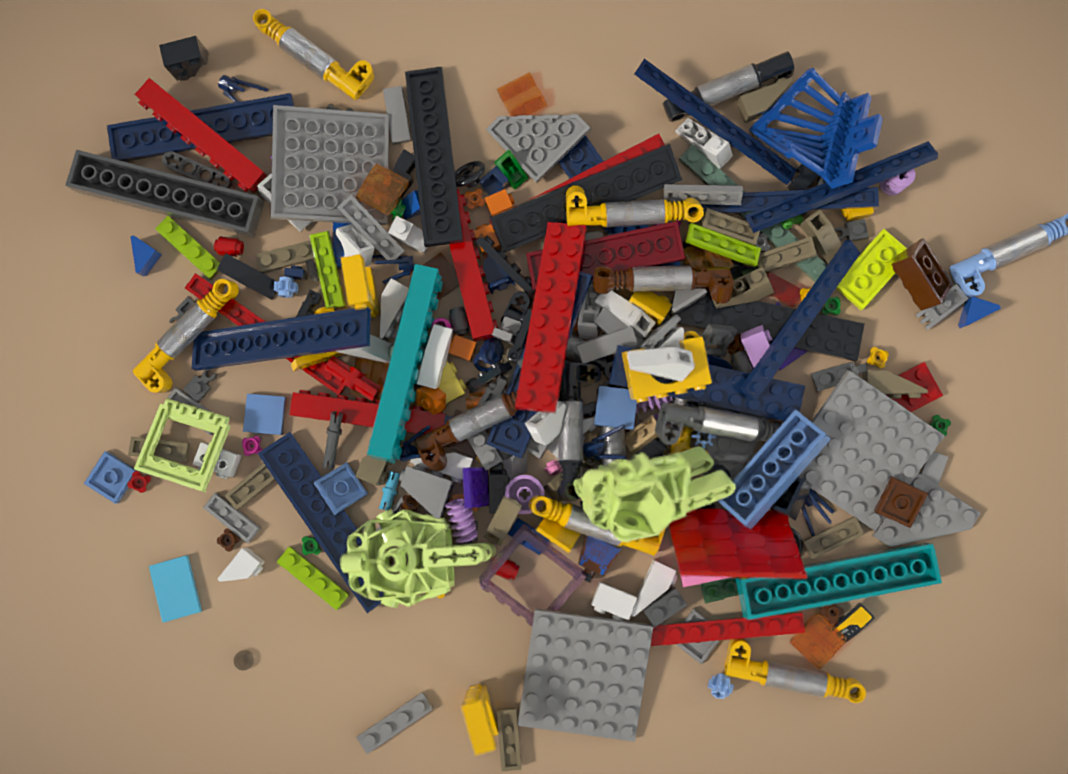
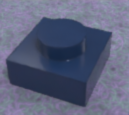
(296, 272)

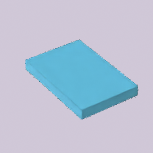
(175, 588)

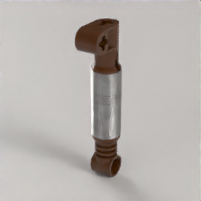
(661, 277)
(463, 427)

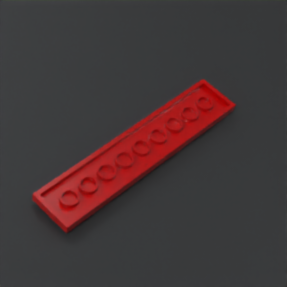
(551, 318)

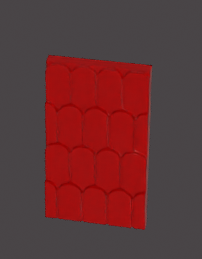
(719, 546)

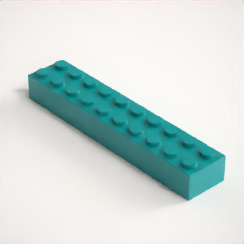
(405, 364)
(841, 581)

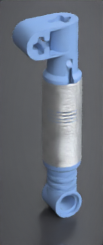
(1005, 252)

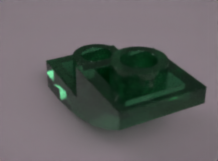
(719, 589)

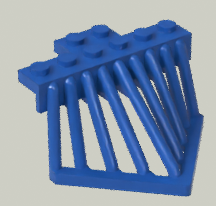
(846, 135)

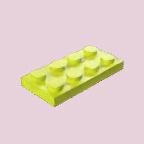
(871, 270)

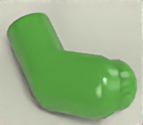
(792, 221)

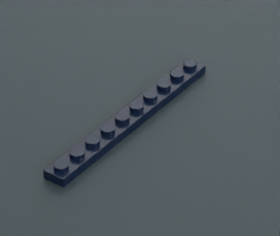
(715, 121)
(824, 194)
(754, 201)
(800, 320)

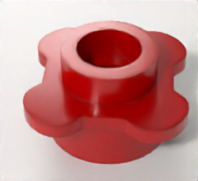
(135, 485)

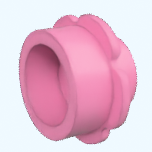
(553, 468)

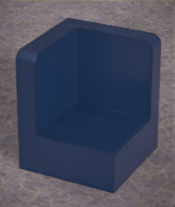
(494, 181)

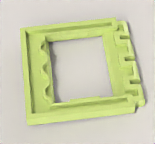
(175, 471)

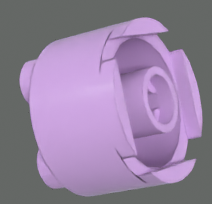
(522, 482)

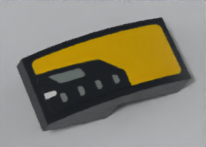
(854, 621)

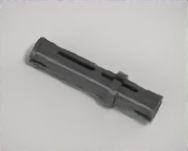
(333, 431)

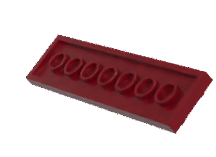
(623, 250)

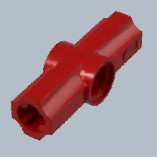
(353, 378)

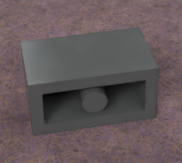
(664, 606)

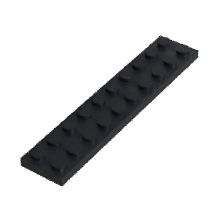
(433, 157)
(614, 184)
(824, 336)

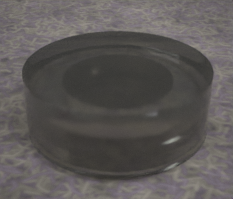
(244, 660)

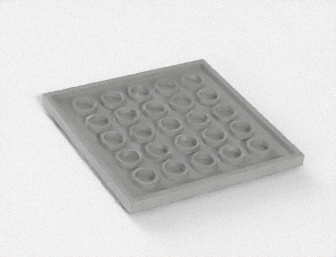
(323, 160)
(867, 446)
(585, 674)

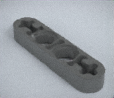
(198, 169)

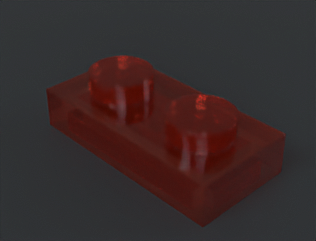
(784, 290)

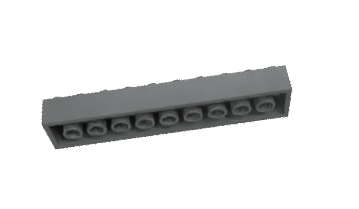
(165, 193)

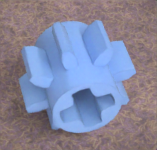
(286, 287)
(703, 442)
(720, 686)

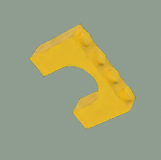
(360, 284)
(643, 385)
(480, 719)

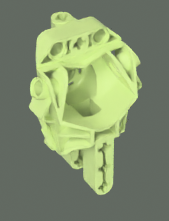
(645, 495)
(428, 560)

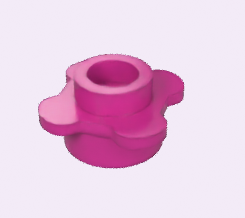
(247, 445)

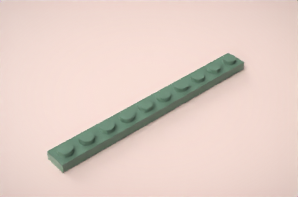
(776, 234)

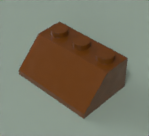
(922, 275)

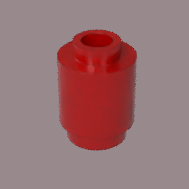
(229, 245)
(508, 570)

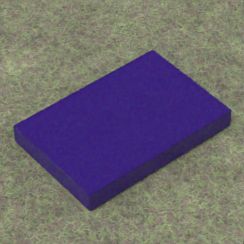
(475, 487)

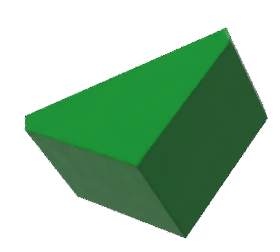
(511, 169)

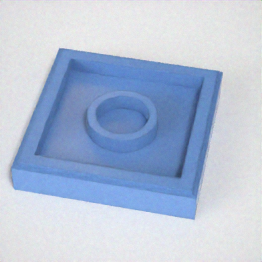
(615, 408)
(264, 414)
(110, 477)
(340, 488)

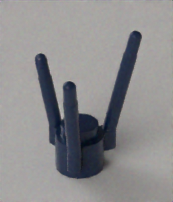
(230, 85)
(404, 262)
(595, 448)
(410, 451)
(812, 499)

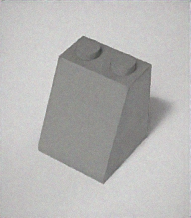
(427, 489)

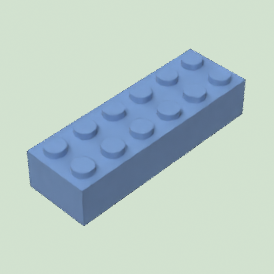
(774, 468)

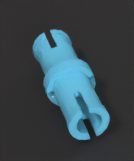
(389, 491)

